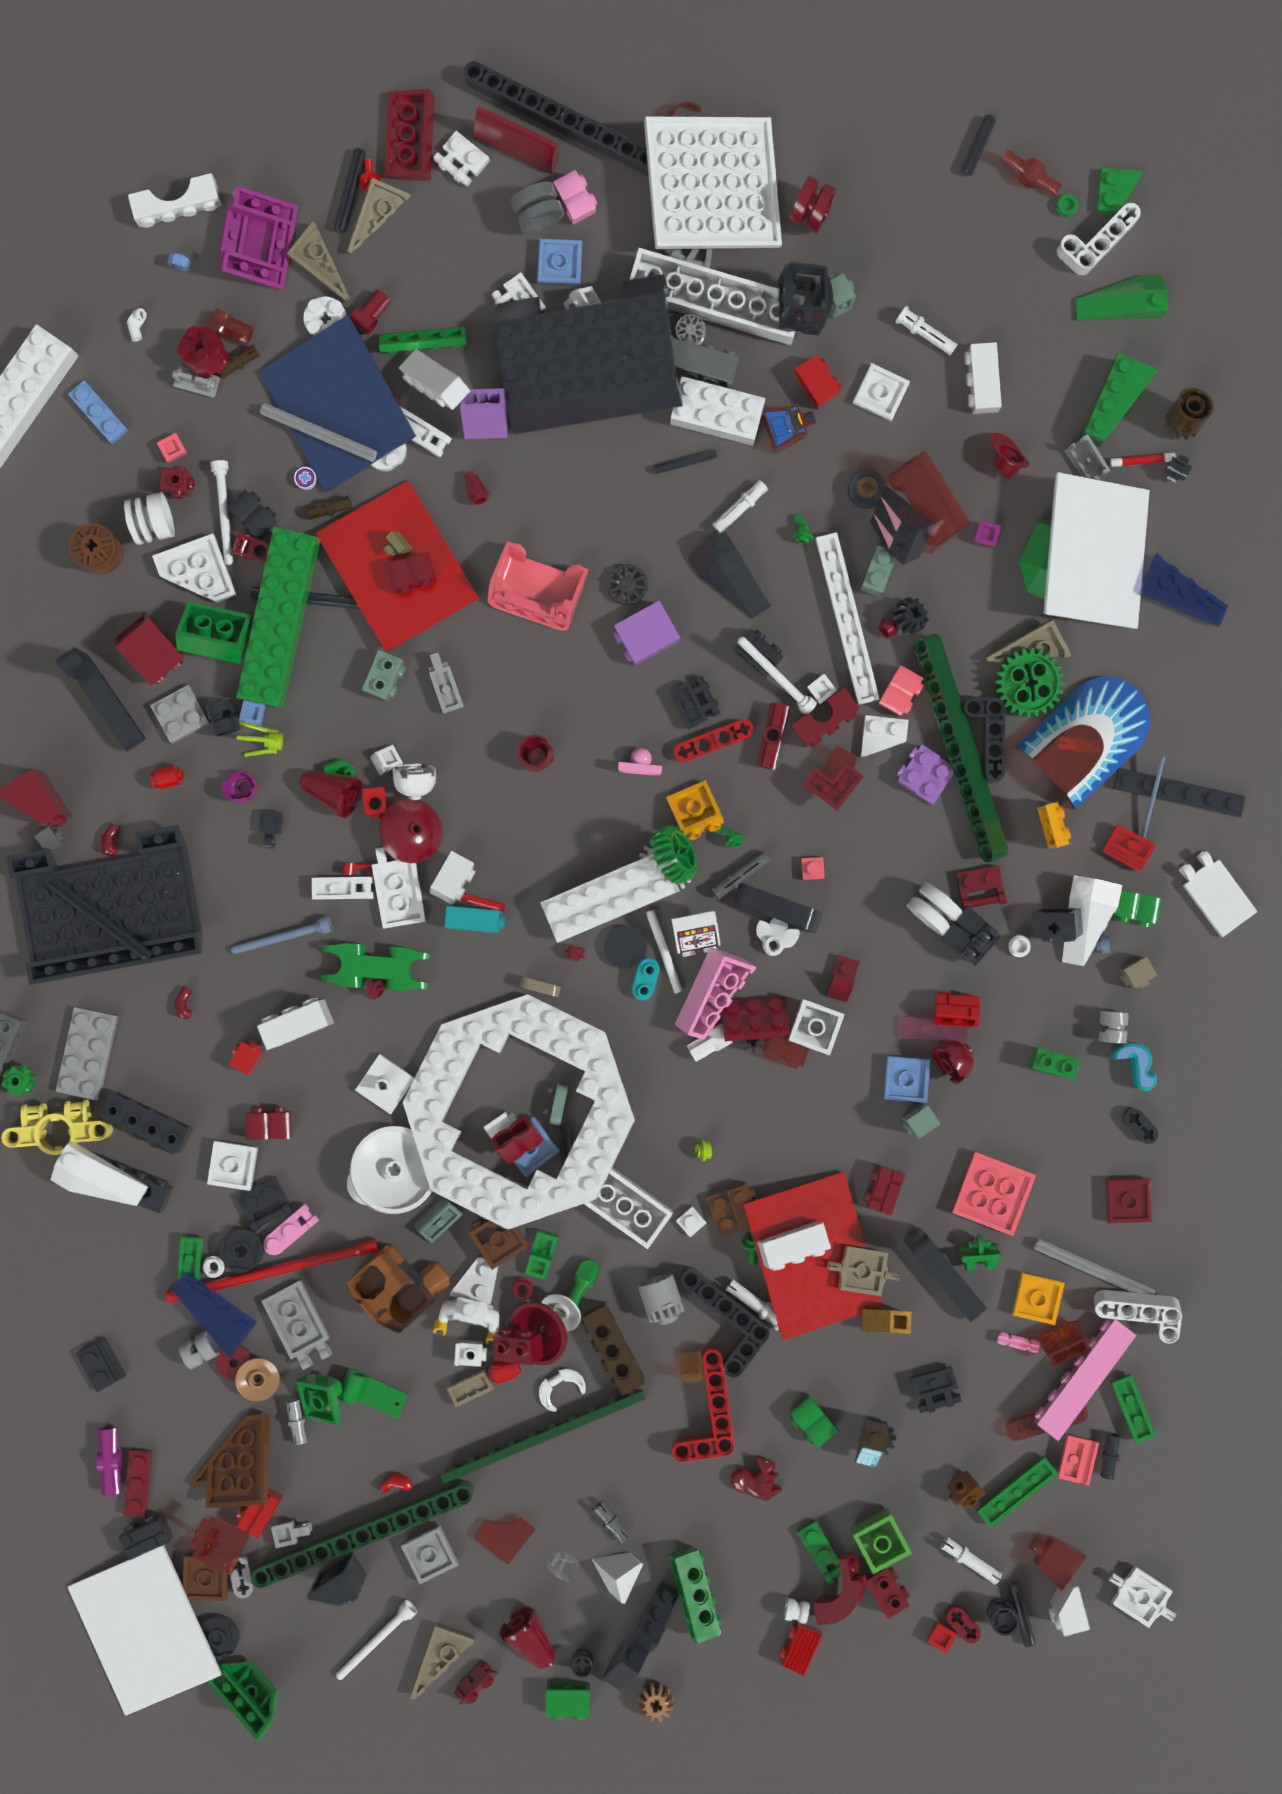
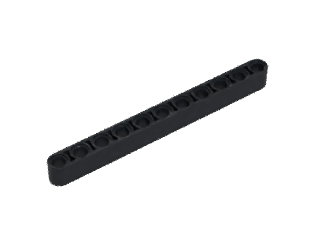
(557, 121)

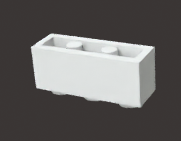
(983, 378)
(794, 1245)

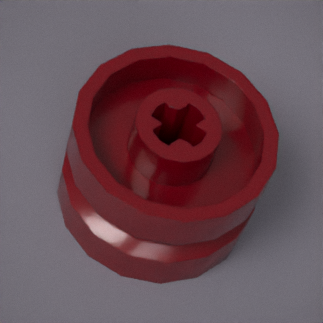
(813, 205)

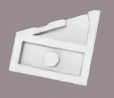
(477, 1282)

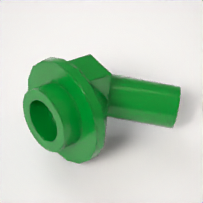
(803, 534)
(733, 838)
(748, 1244)

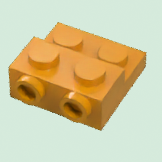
(695, 810)
(1053, 825)

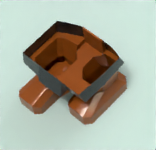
(394, 1290)

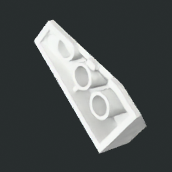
(1097, 904)

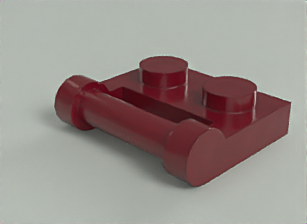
(978, 881)

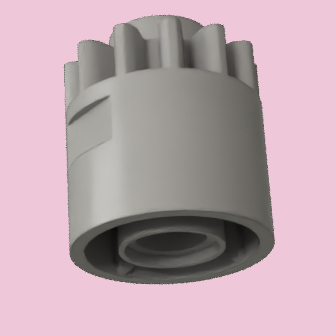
(661, 1299)

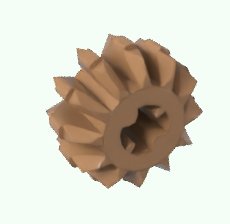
(648, 1698)

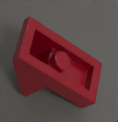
(843, 978)

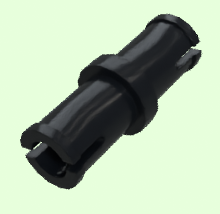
(1110, 1456)

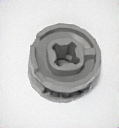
(690, 328)

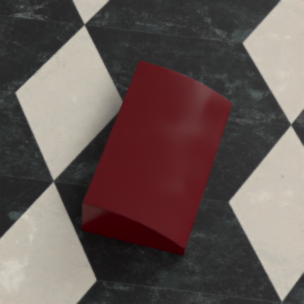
(409, 135)
(515, 140)

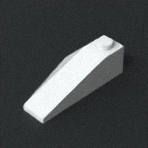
(92, 1176)

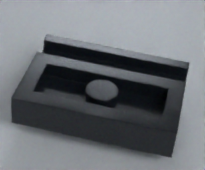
(101, 1365)

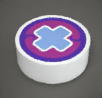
(305, 478)

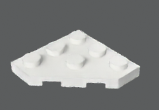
(197, 568)

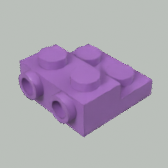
(925, 774)

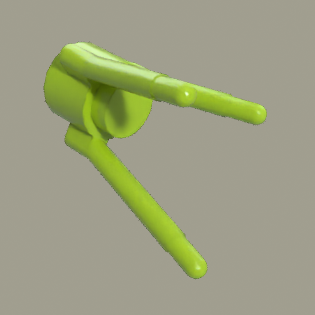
(272, 740)

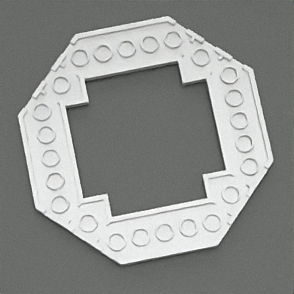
(593, 1150)

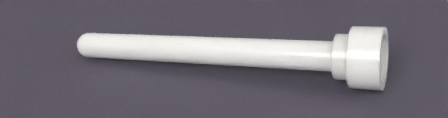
(220, 469)
(804, 702)
(406, 1611)

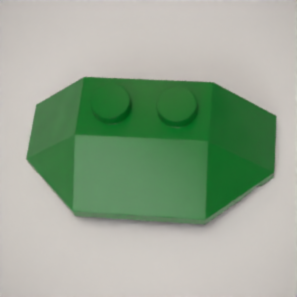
(1034, 560)
(247, 1695)

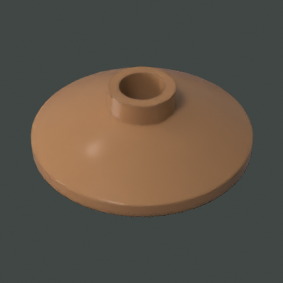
(261, 1389)

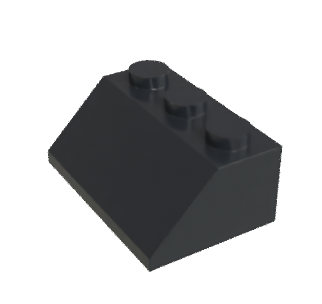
(339, 1583)

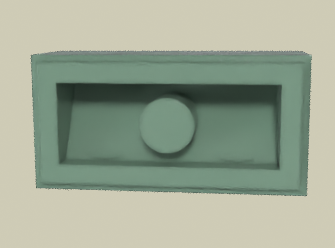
(437, 1219)

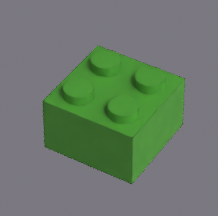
(880, 1540)

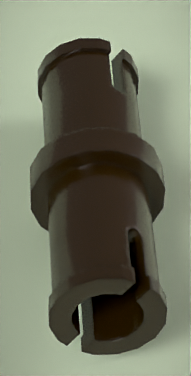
(239, 360)
(329, 507)

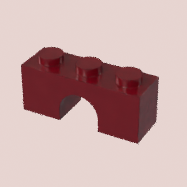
(841, 707)

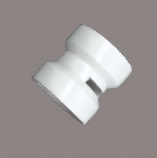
(796, 1610)

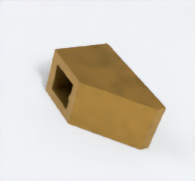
(886, 1321)

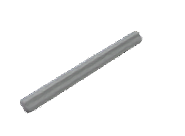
(318, 432)
(1091, 1268)

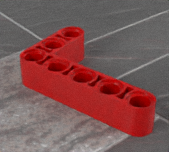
(716, 1411)

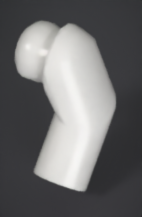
(135, 322)

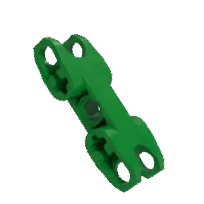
(358, 965)

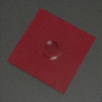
(1128, 1200)

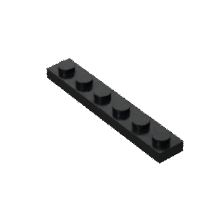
(1180, 792)

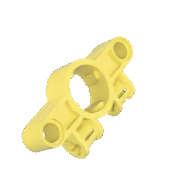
(33, 1131)

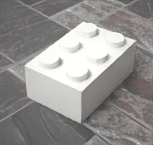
(295, 1023)

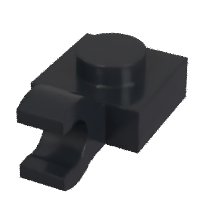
(270, 824)

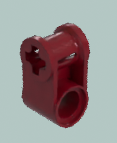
(248, 547)

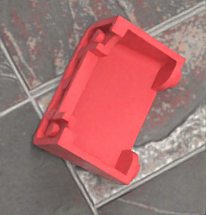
(535, 589)

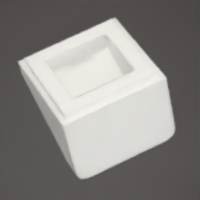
(386, 759)

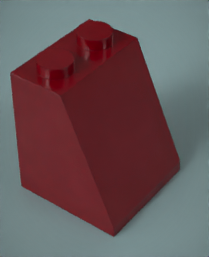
(148, 649)
(36, 798)

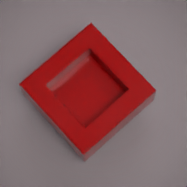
(941, 1637)

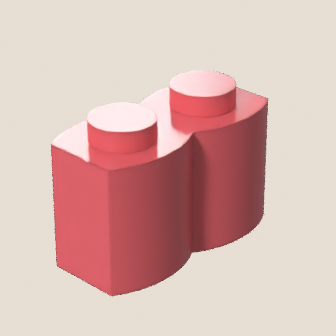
(900, 691)

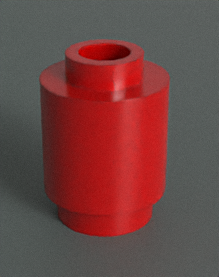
(167, 777)
(503, 1371)

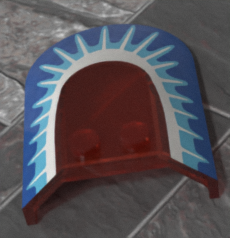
(1089, 736)

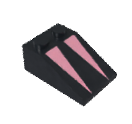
(900, 526)

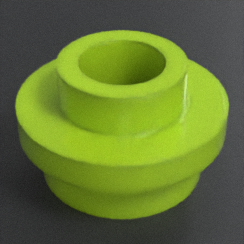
(703, 1150)

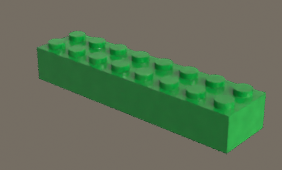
(278, 617)

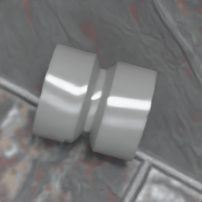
(1113, 1027)
(196, 1350)

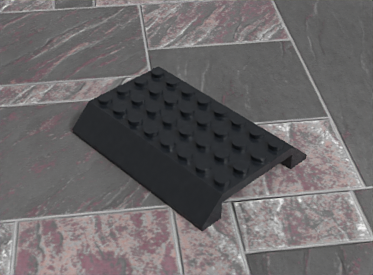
(588, 358)
(142, 894)

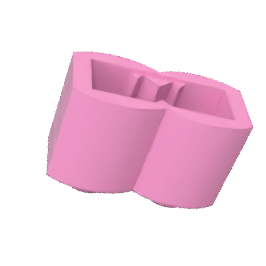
(574, 196)

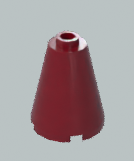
(333, 790)
(528, 1637)

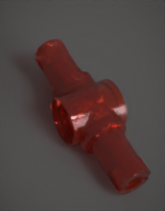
(1031, 172)

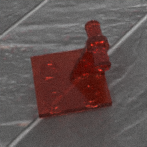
(218, 1544)

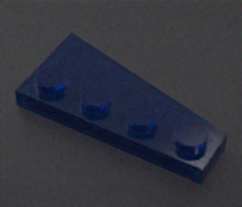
(217, 1315)

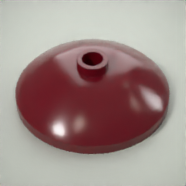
(398, 834)
(537, 1316)

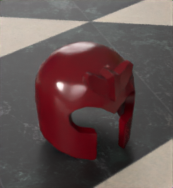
(535, 753)

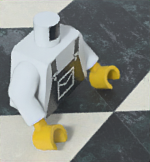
(469, 1313)

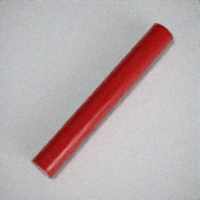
(483, 902)

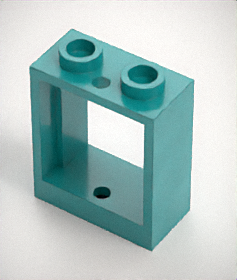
(474, 919)

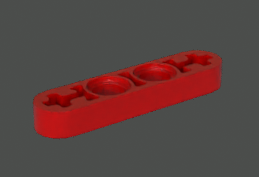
(713, 740)

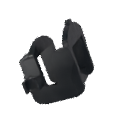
(814, 316)

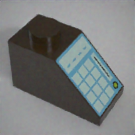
(871, 1443)

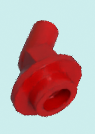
(365, 178)

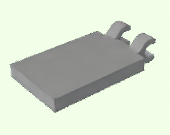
(298, 1323)

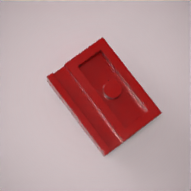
(1129, 848)

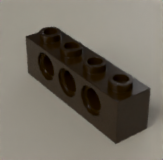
(602, 1316)

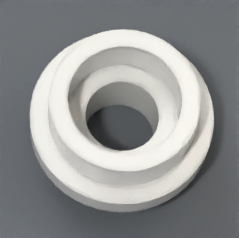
(207, 1266)

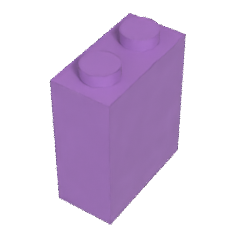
(484, 414)
(646, 633)

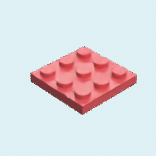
(993, 1193)

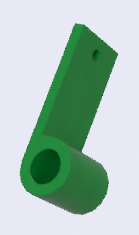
(372, 1392)

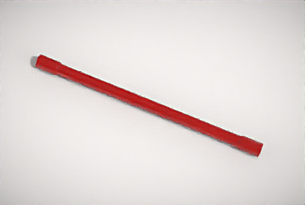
(356, 1250)

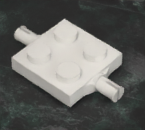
(1142, 1596)

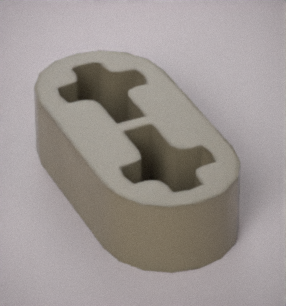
(540, 986)

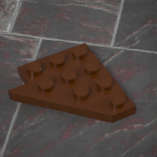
(239, 1467)

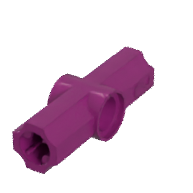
(109, 1460)

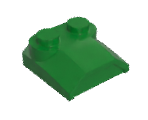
(320, 1397)

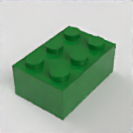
(214, 632)

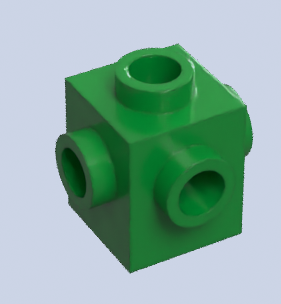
(25, 1077)

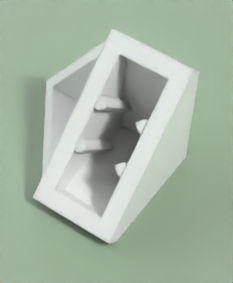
(618, 1573)

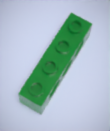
(681, 1563)

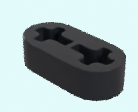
(1144, 1122)

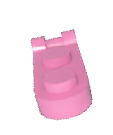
(289, 1231)

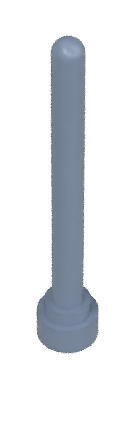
(322, 925)

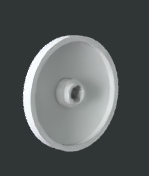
(389, 1171)

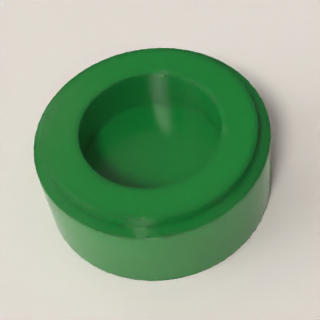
(1067, 205)

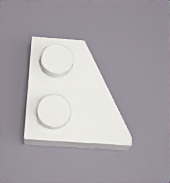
(882, 733)

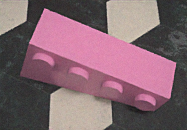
(712, 991)

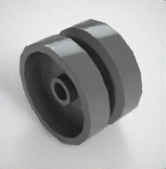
(537, 207)

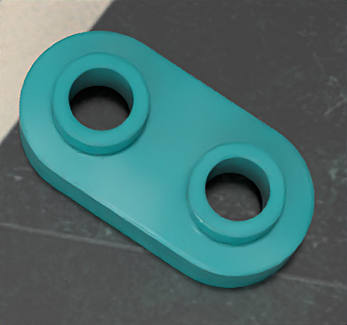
(645, 979)

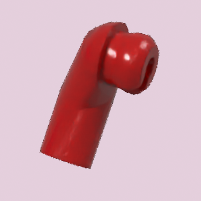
(396, 1480)

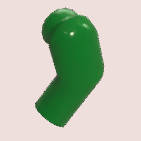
(340, 766)

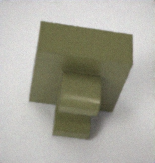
(397, 544)

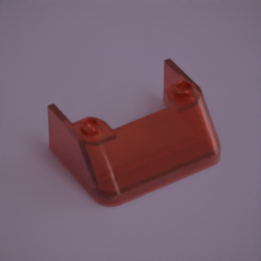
(932, 497)

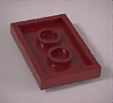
(755, 1019)

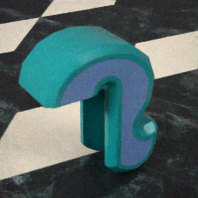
(1140, 1061)

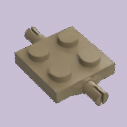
(863, 1270)

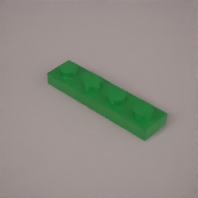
(422, 339)
(1017, 1491)

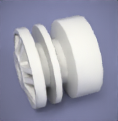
(145, 519)

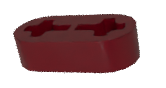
(959, 1626)

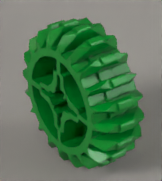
(674, 854)

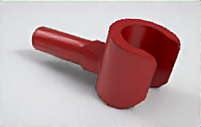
(349, 868)

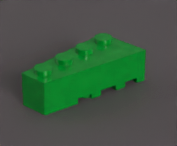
(1118, 392)

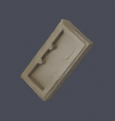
(470, 1388)

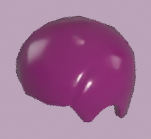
(240, 787)

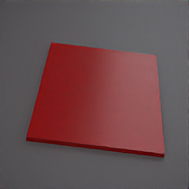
(359, 556)
(807, 1293)

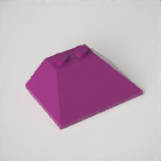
(257, 237)

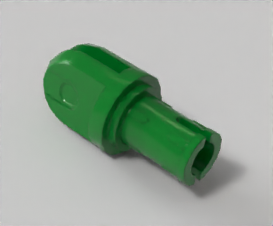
(583, 1278)

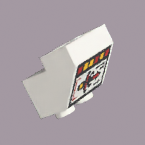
(696, 933)

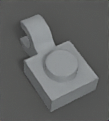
(287, 1533)

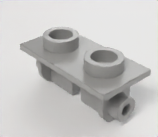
(187, 381)

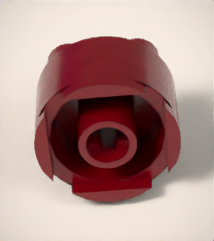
(203, 352)

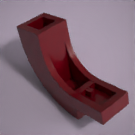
(835, 1608)

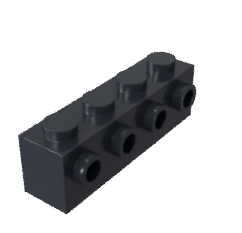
(146, 1122)

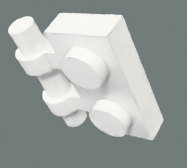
(466, 154)
(516, 289)

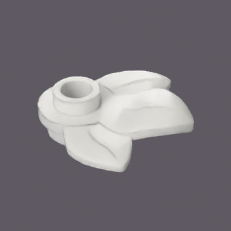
(777, 932)

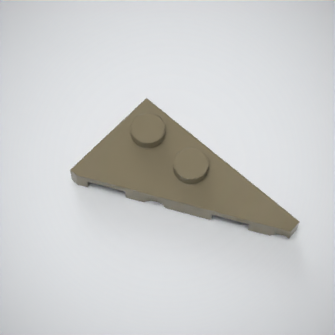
(378, 204)
(314, 257)
(1043, 637)
(442, 1650)

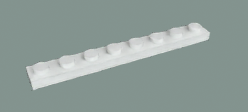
(847, 618)

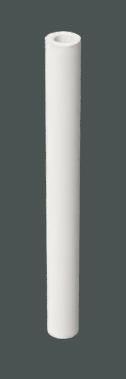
(664, 951)

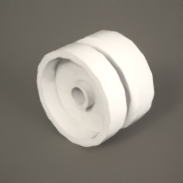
(936, 905)

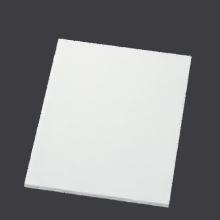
(1096, 551)
(144, 1630)

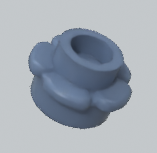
(1103, 944)

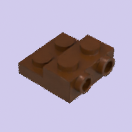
(729, 1210)
(497, 1242)

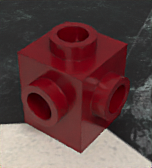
(177, 482)

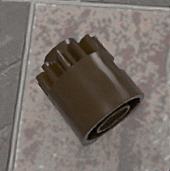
(1189, 413)

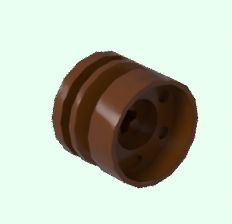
(104, 557)

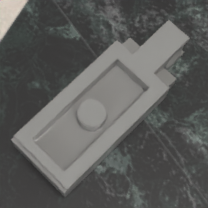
(444, 685)

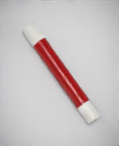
(1144, 459)

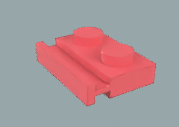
(1077, 1459)

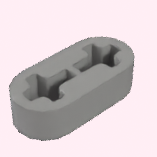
(237, 1577)

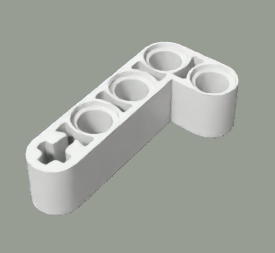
(1103, 237)
(1105, 1308)

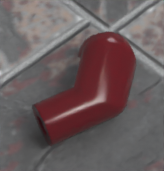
(107, 840)
(180, 1003)

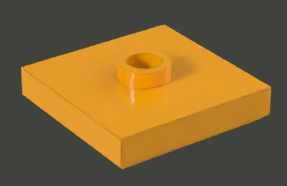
(1038, 1298)

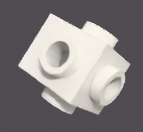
(581, 298)

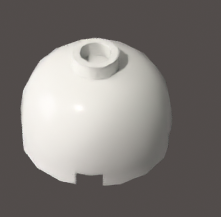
(413, 780)

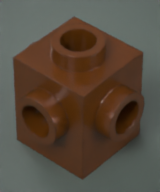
(965, 1490)

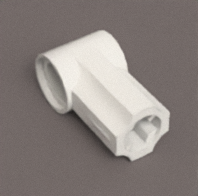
(713, 1041)

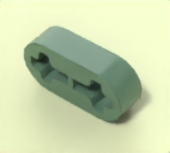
(559, 1103)

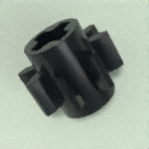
(1178, 468)
(748, 1045)

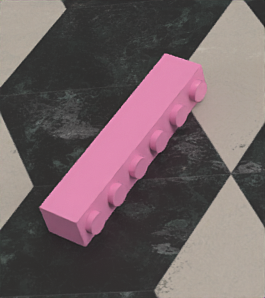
(1084, 1378)

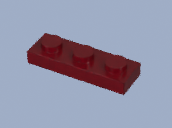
(138, 1483)

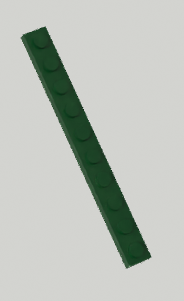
(533, 1439)

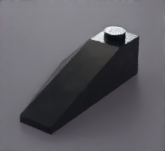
(726, 571)

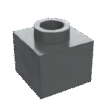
(51, 839)

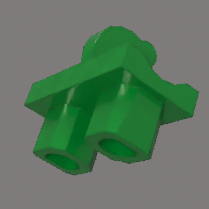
(980, 1251)

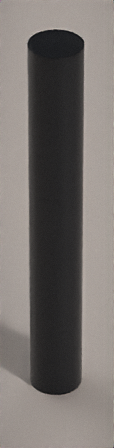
(685, 462)

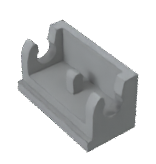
(1087, 459)

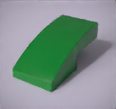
(541, 1254)

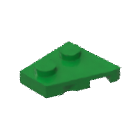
(1115, 188)

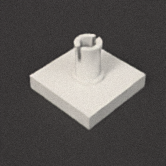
(385, 1084)

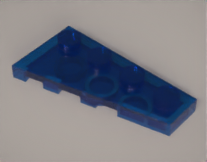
(1173, 589)

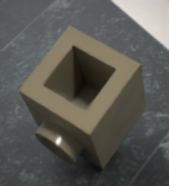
(1138, 973)

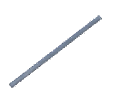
(1154, 792)

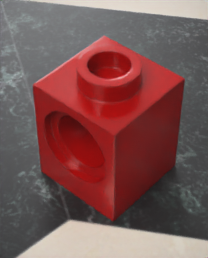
(369, 795)

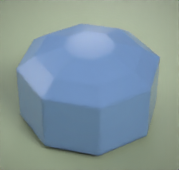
(178, 261)

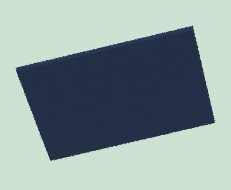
(341, 389)

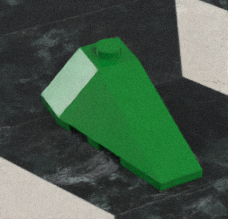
(1132, 299)

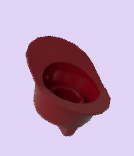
(1007, 455)

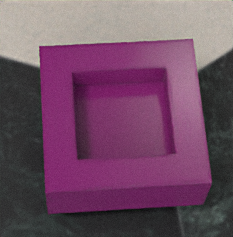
(987, 533)

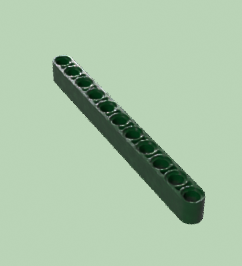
(960, 748)
(356, 1542)

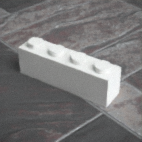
(433, 380)

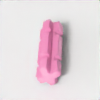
(1018, 1342)

